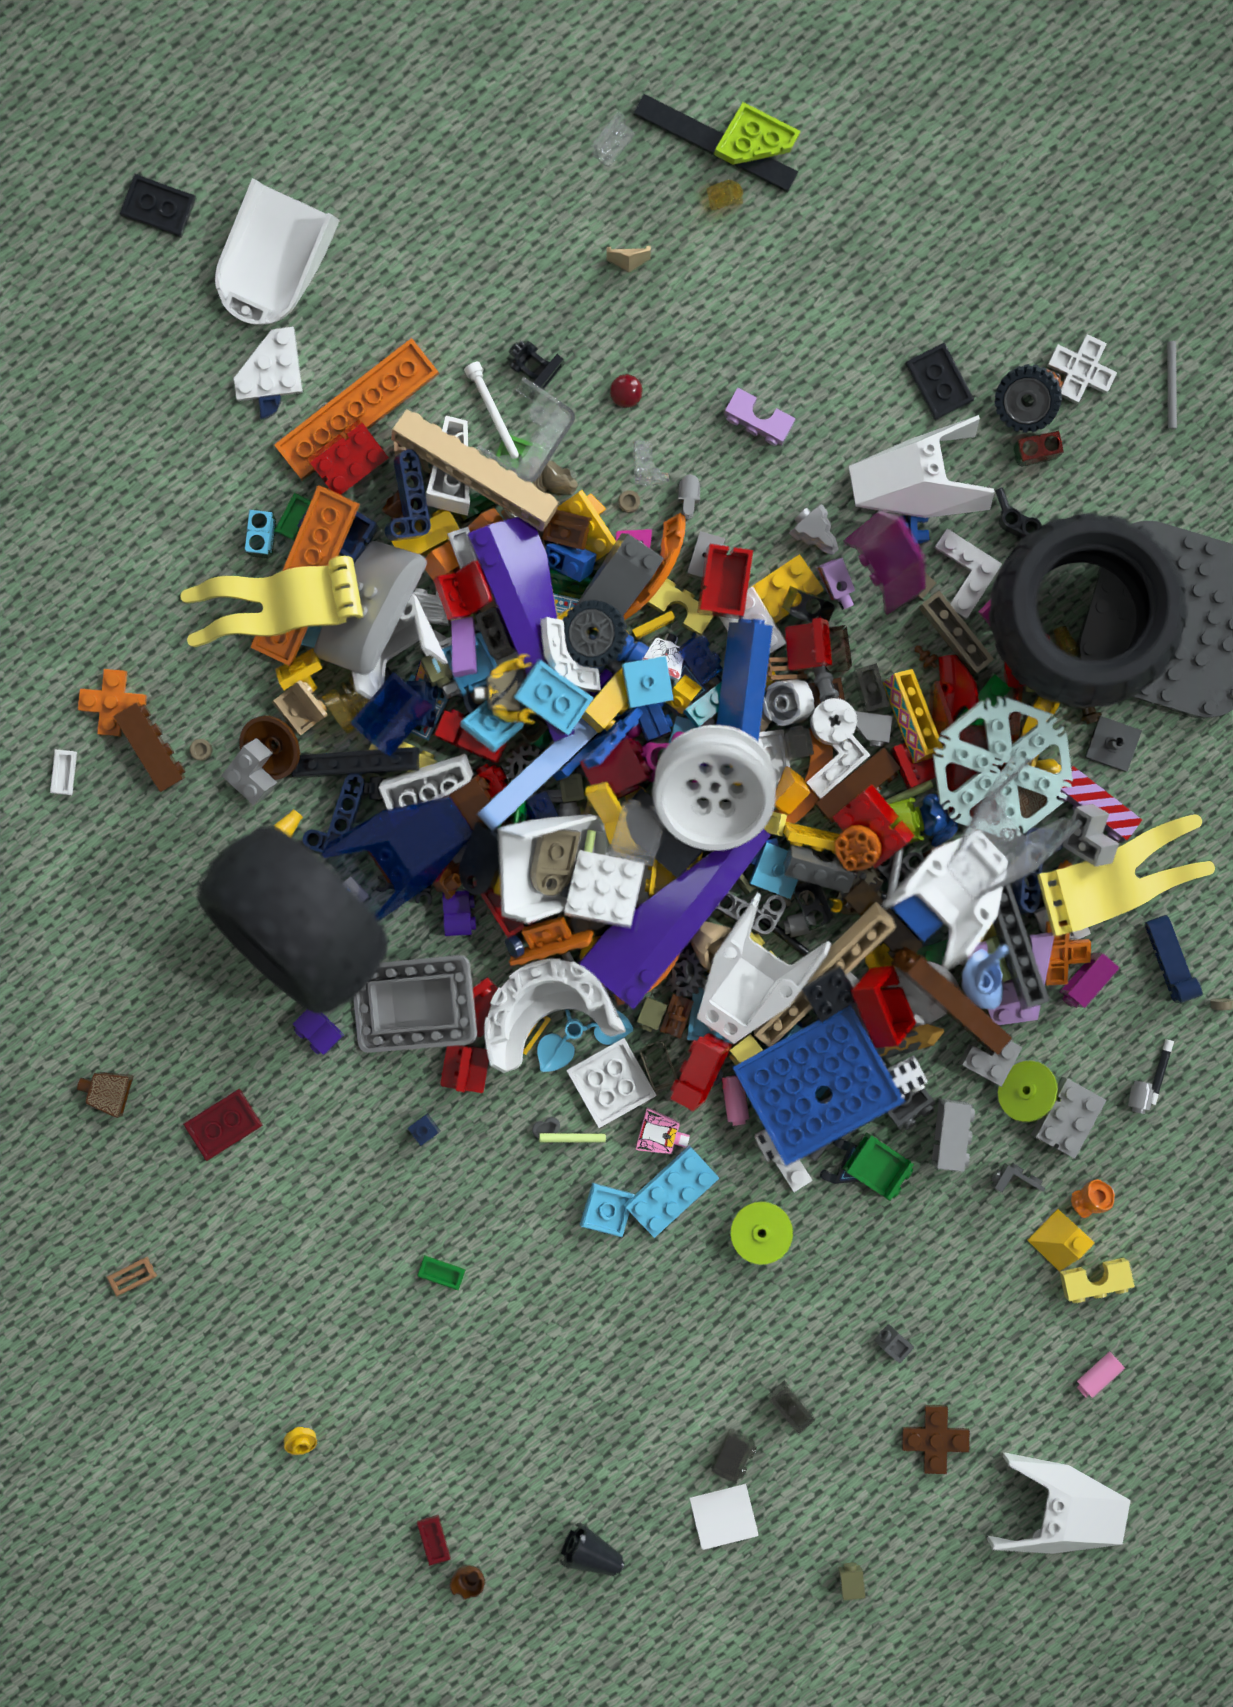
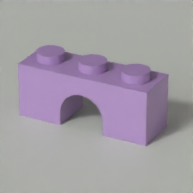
(773, 429)

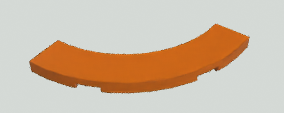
(670, 548)
(822, 755)

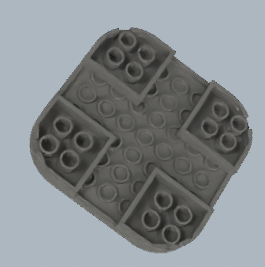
(1202, 671)

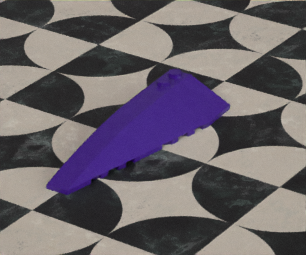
(520, 585)
(637, 956)

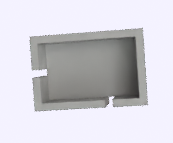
(1070, 1118)
(954, 1135)

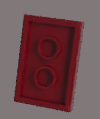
(223, 1124)

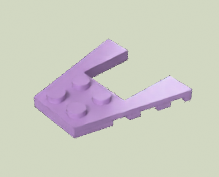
(1010, 1010)

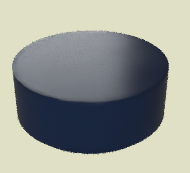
(514, 946)

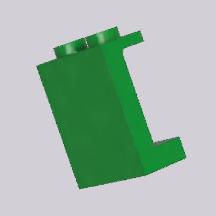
(878, 1167)

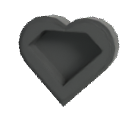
(550, 1125)

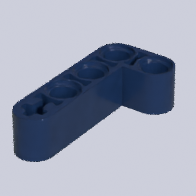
(407, 494)
(339, 814)
(1028, 896)
(1172, 960)

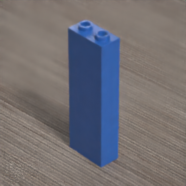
(745, 676)

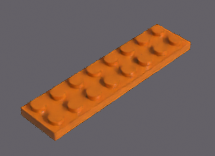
(366, 400)
(315, 545)

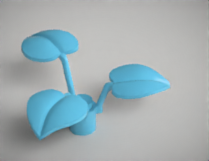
(557, 1052)

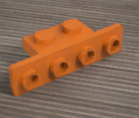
(549, 939)

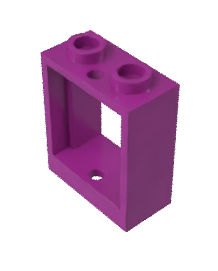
(1088, 981)

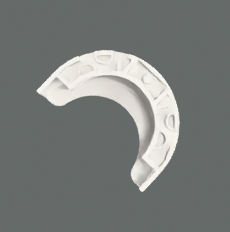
(535, 993)

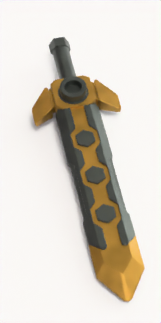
(916, 1039)

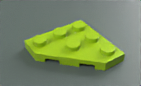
(755, 136)

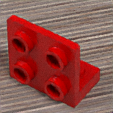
(808, 645)
(912, 773)
(482, 997)

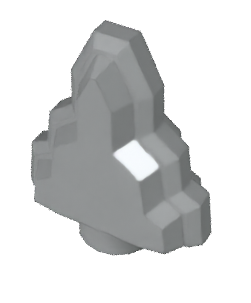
(815, 530)

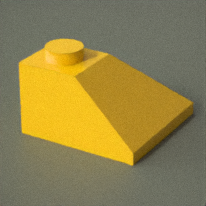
(1060, 1241)

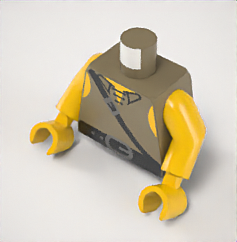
(502, 687)

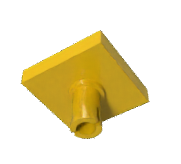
(301, 669)

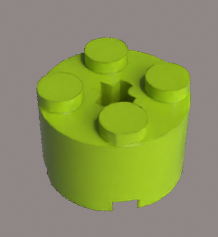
(910, 816)

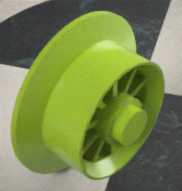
(1028, 1091)
(765, 1247)

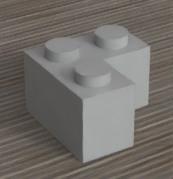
(246, 772)
(1089, 839)
(991, 1065)

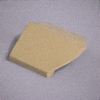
(628, 258)

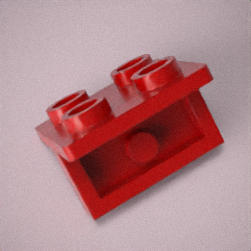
(465, 1068)

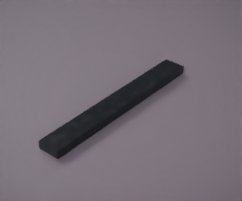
(708, 139)

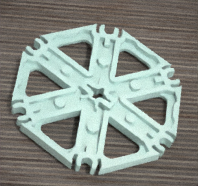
(1001, 747)

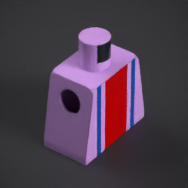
(830, 575)

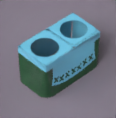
(267, 550)

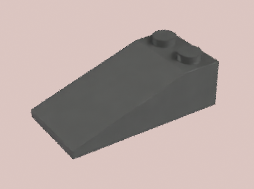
(623, 574)

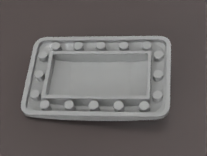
(385, 584)
(417, 1005)

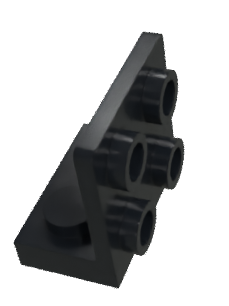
(829, 993)

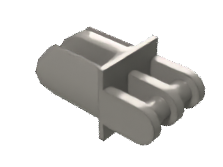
(689, 494)

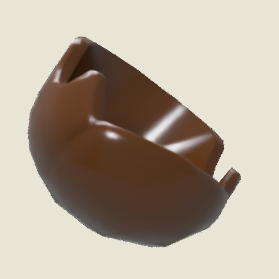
(467, 1582)

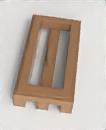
(800, 676)
(149, 1268)

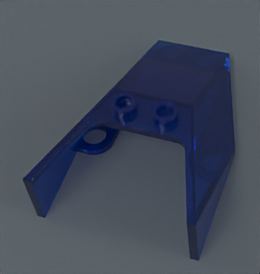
(408, 844)

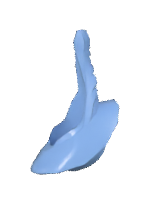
(983, 978)

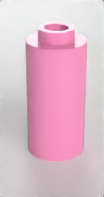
(735, 1100)
(1100, 1375)

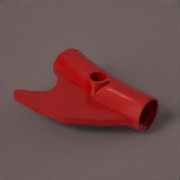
(957, 684)

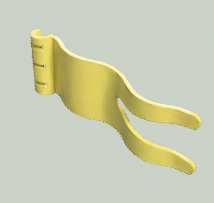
(289, 600)
(1108, 890)

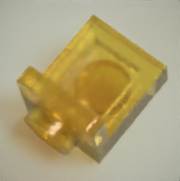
(724, 194)

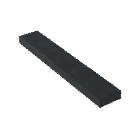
(356, 763)

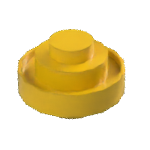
(300, 1441)

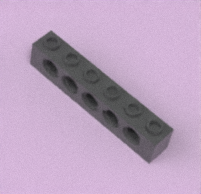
(1019, 955)

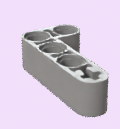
(765, 913)

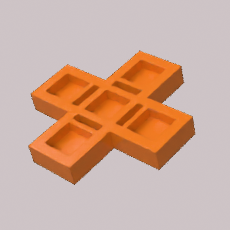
(109, 701)
(1065, 953)

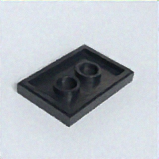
(158, 205)
(939, 381)

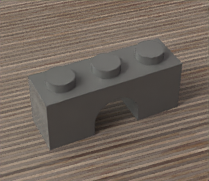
(803, 865)

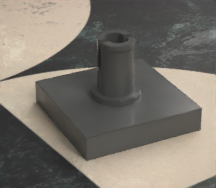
(1113, 744)

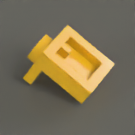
(684, 693)

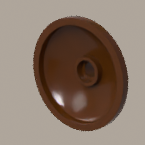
(267, 731)

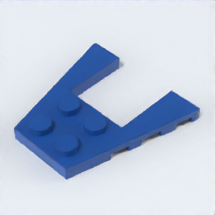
(598, 748)

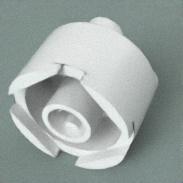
(788, 702)
(845, 717)

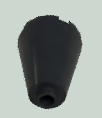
(590, 1553)

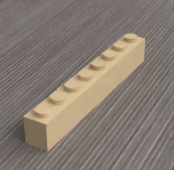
(474, 470)
(846, 952)

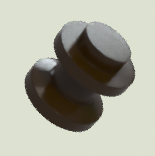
(1090, 715)

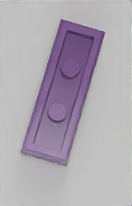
(463, 647)

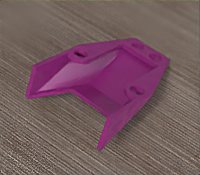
(891, 558)

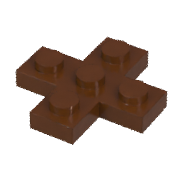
(935, 1439)

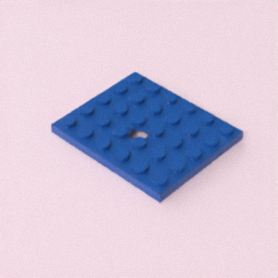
(826, 1054)

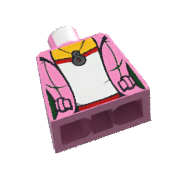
(660, 1133)

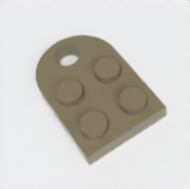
(554, 859)

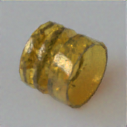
(345, 706)

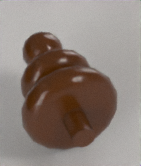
(925, 656)

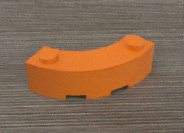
(443, 559)

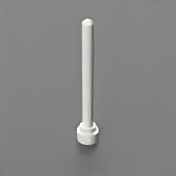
(474, 372)

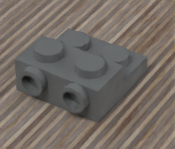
(915, 1105)

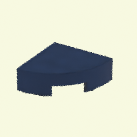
(269, 405)

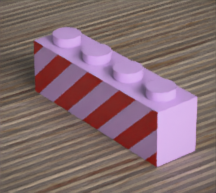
(1121, 820)

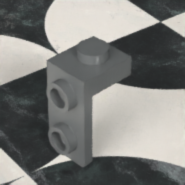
(1003, 1176)

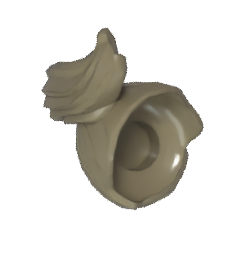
(556, 480)

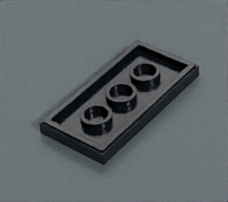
(671, 852)

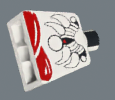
(669, 649)

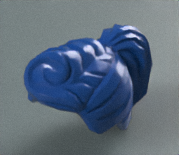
(936, 820)

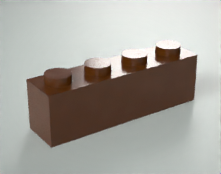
(149, 746)
(874, 771)

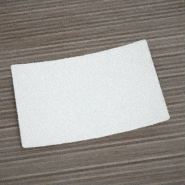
(724, 1516)

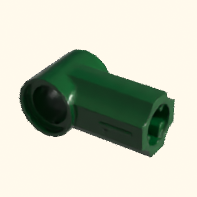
(478, 504)

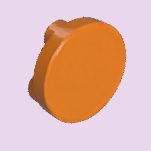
(857, 848)

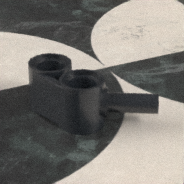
(1017, 529)

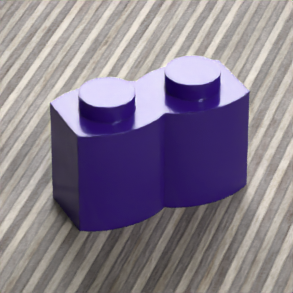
(458, 914)
(318, 1031)

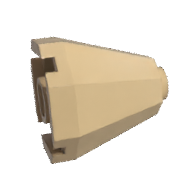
(708, 941)

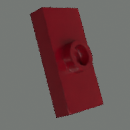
(433, 1540)

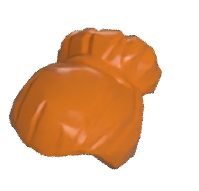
(1093, 1198)

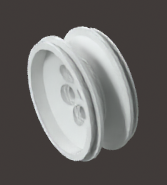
(713, 822)

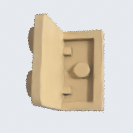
(300, 707)

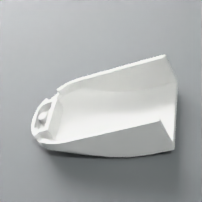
(271, 255)
(517, 852)

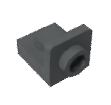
(894, 1343)

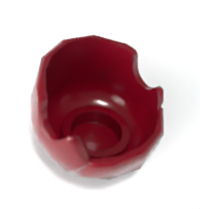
(626, 391)

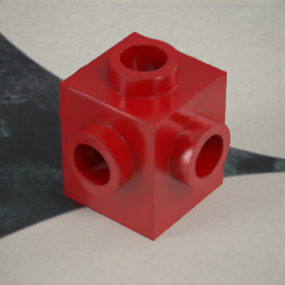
(496, 777)

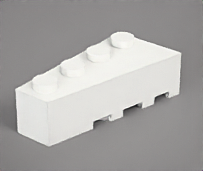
(444, 490)
(426, 783)

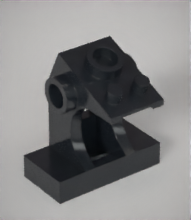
(522, 352)

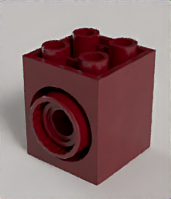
(621, 769)

